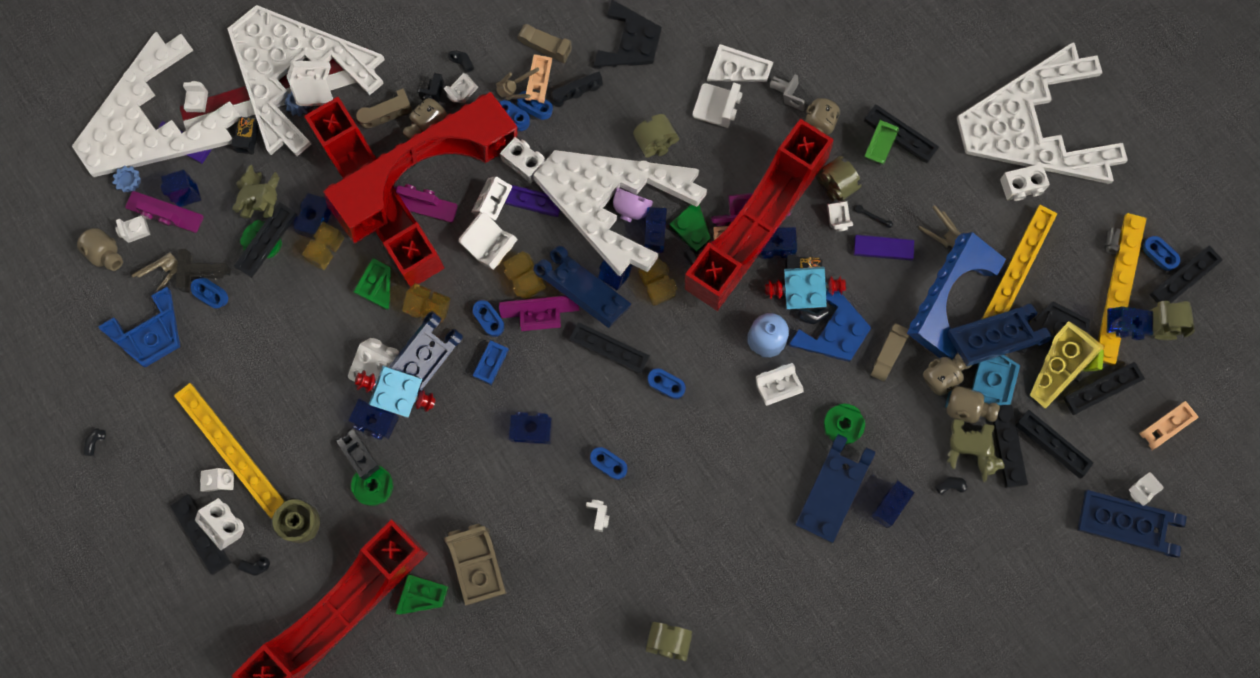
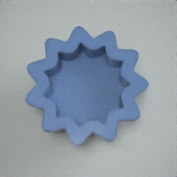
(293, 107)
(127, 179)

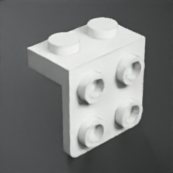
(309, 82)
(717, 104)
(486, 241)
(371, 357)

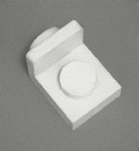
(195, 97)
(132, 229)

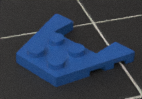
(841, 335)
(152, 338)

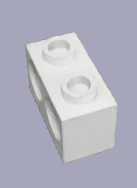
(520, 162)
(1022, 178)
(492, 197)
(215, 526)

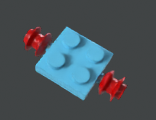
(805, 287)
(395, 391)

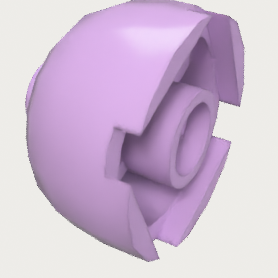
(630, 205)

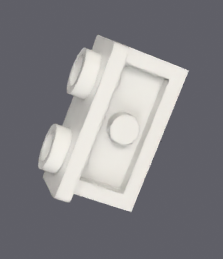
(778, 384)

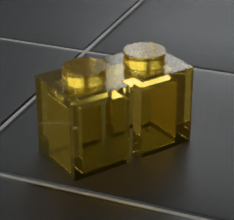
(316, 251)
(524, 278)
(658, 282)
(419, 305)

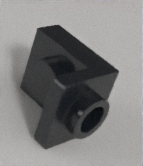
(434, 88)

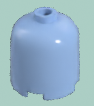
(768, 335)

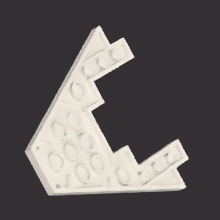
(265, 49)
(1008, 129)
(123, 133)
(586, 183)

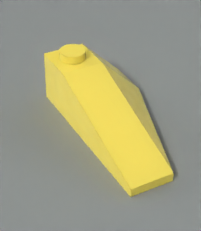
(1067, 357)

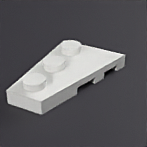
(738, 66)

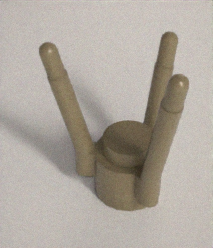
(507, 88)
(950, 236)
(167, 262)

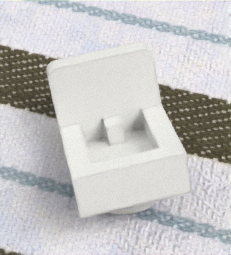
(461, 89)
(839, 215)
(216, 480)
(1145, 489)
(601, 519)

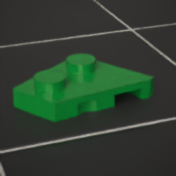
(691, 228)
(375, 284)
(421, 595)

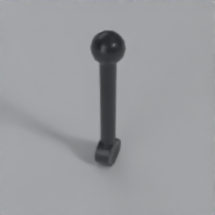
(859, 209)

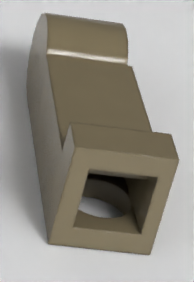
(545, 43)
(384, 111)
(889, 352)

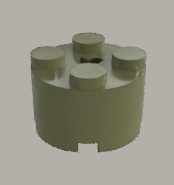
(655, 136)
(839, 179)
(1172, 320)
(289, 512)
(669, 641)

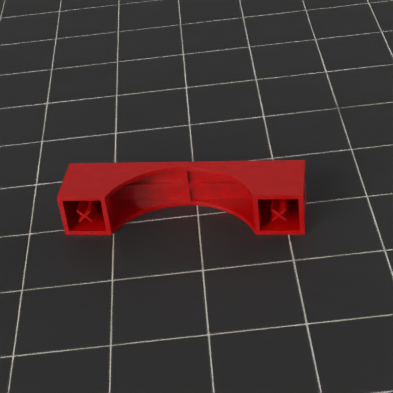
(473, 131)
(349, 152)
(785, 181)
(369, 579)

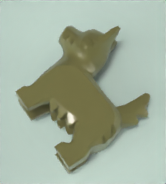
(255, 195)
(975, 444)

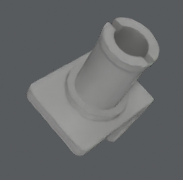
(788, 89)

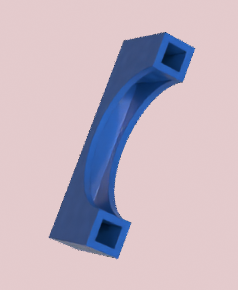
(931, 322)

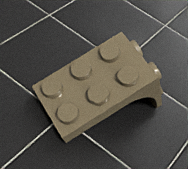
(475, 564)

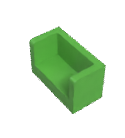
(881, 142)

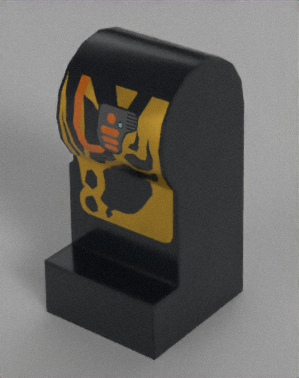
(245, 135)
(802, 262)

